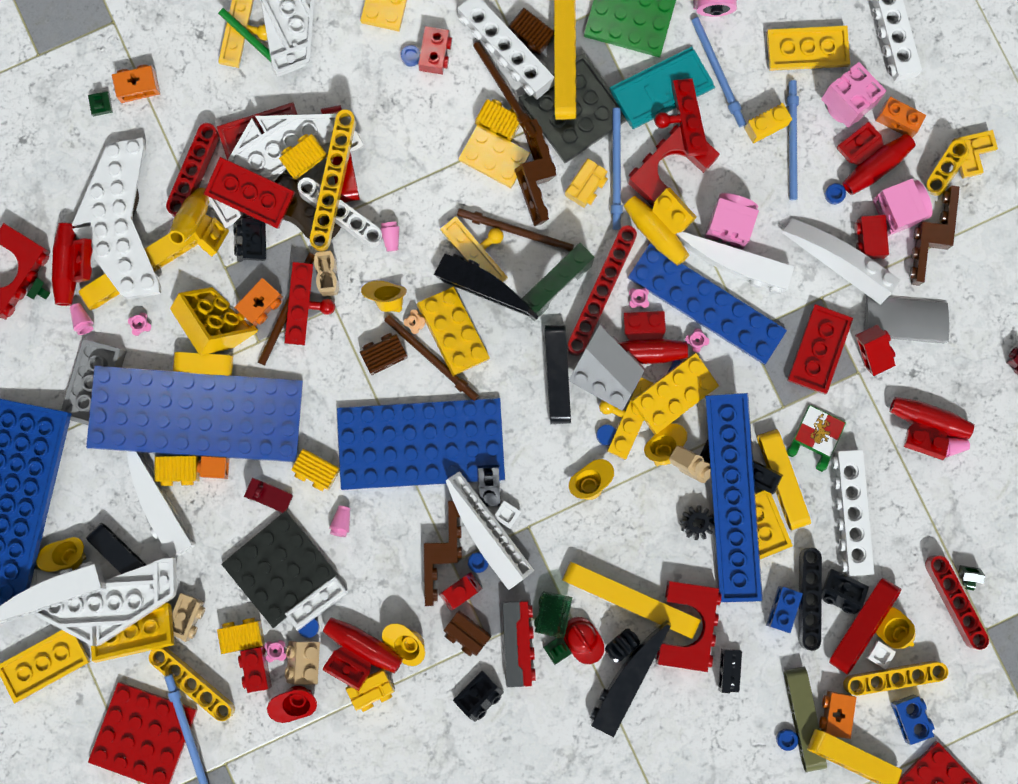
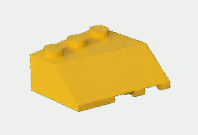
(210, 321)

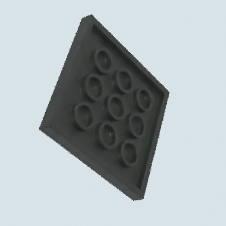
(593, 112)
(279, 568)

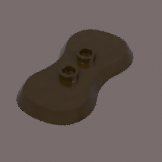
(302, 213)

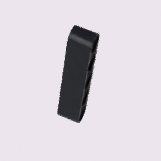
(557, 374)
(114, 549)
(814, 608)

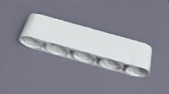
(346, 220)

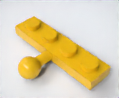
(233, 41)
(471, 249)
(629, 423)

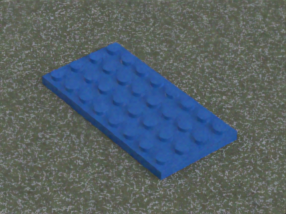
(418, 443)

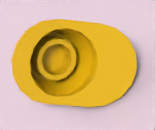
(385, 294)
(663, 444)
(591, 479)
(61, 555)
(897, 630)
(405, 643)

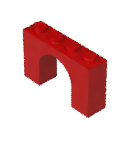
(646, 178)
(29, 258)
(697, 654)

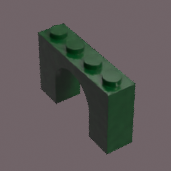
(570, 267)

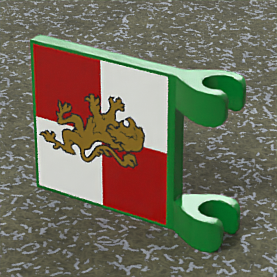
(819, 434)

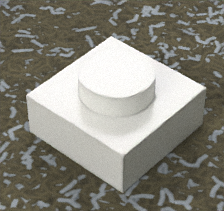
(507, 514)
(881, 655)

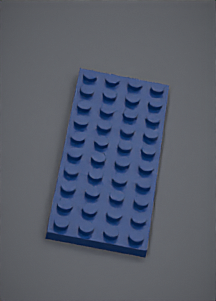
(194, 414)
(29, 464)

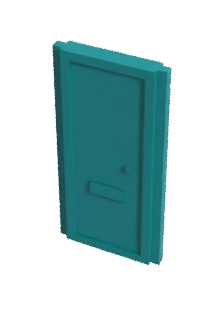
(651, 90)

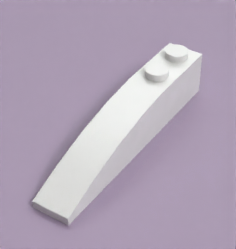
(844, 260)
(741, 264)
(158, 509)
(488, 534)
(55, 591)

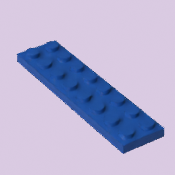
(707, 304)

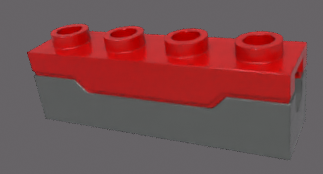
(517, 644)

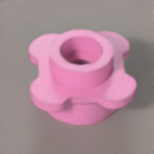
(643, 293)
(133, 321)
(696, 346)
(279, 646)

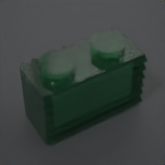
(553, 614)

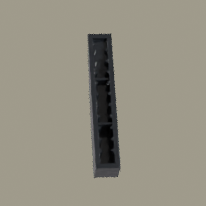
(479, 282)
(624, 686)

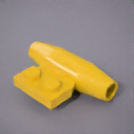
(193, 220)
(662, 223)

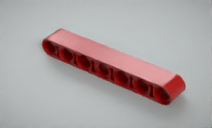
(608, 283)

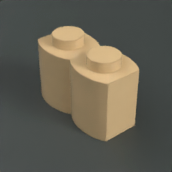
(326, 278)
(691, 464)

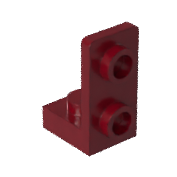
(268, 495)

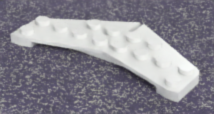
(288, 33)
(262, 151)
(109, 211)
(111, 611)

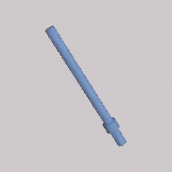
(793, 102)
(734, 106)
(616, 208)
(174, 696)

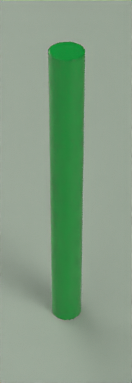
(245, 33)

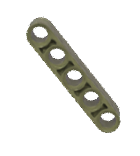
(803, 715)

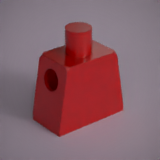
(460, 591)

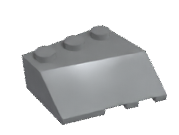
(607, 370)

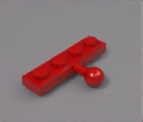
(688, 117)
(300, 303)

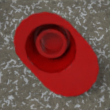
(584, 640)
(292, 705)

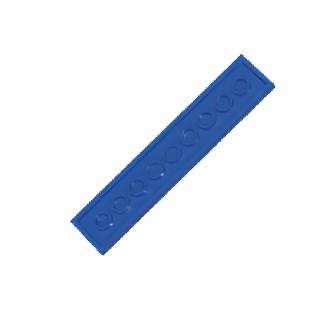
(734, 497)

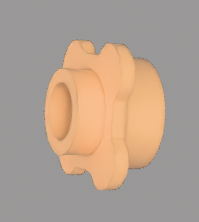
(419, 321)

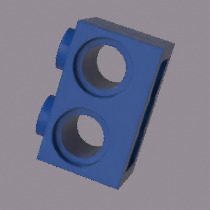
(784, 609)
(909, 721)

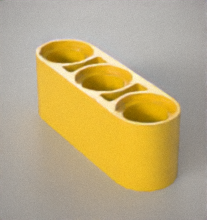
(948, 157)
(203, 364)

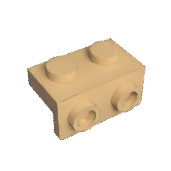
(185, 616)
(302, 662)

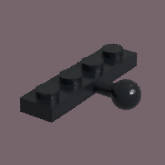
(763, 476)

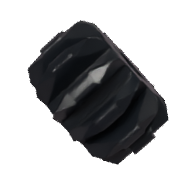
(698, 515)
(622, 645)

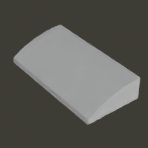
(909, 319)
(80, 387)

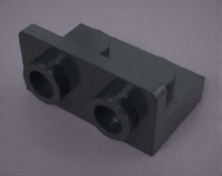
(250, 240)
(844, 592)
(730, 670)
(478, 696)

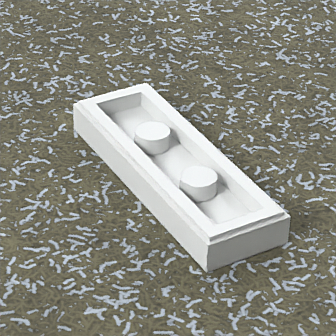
(316, 603)

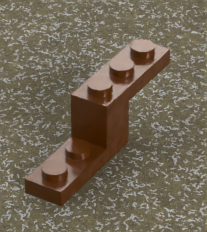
(534, 173)
(934, 235)
(441, 554)

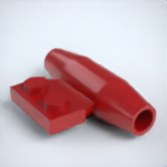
(871, 156)
(69, 263)
(646, 339)
(930, 426)
(357, 653)

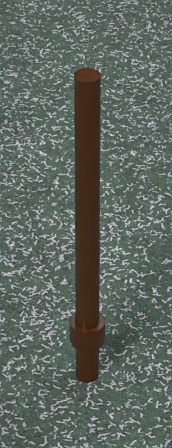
(523, 118)
(478, 218)
(279, 324)
(460, 384)

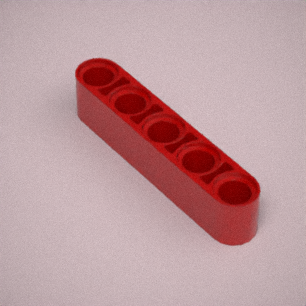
(191, 161)
(349, 189)
(965, 607)
(865, 626)

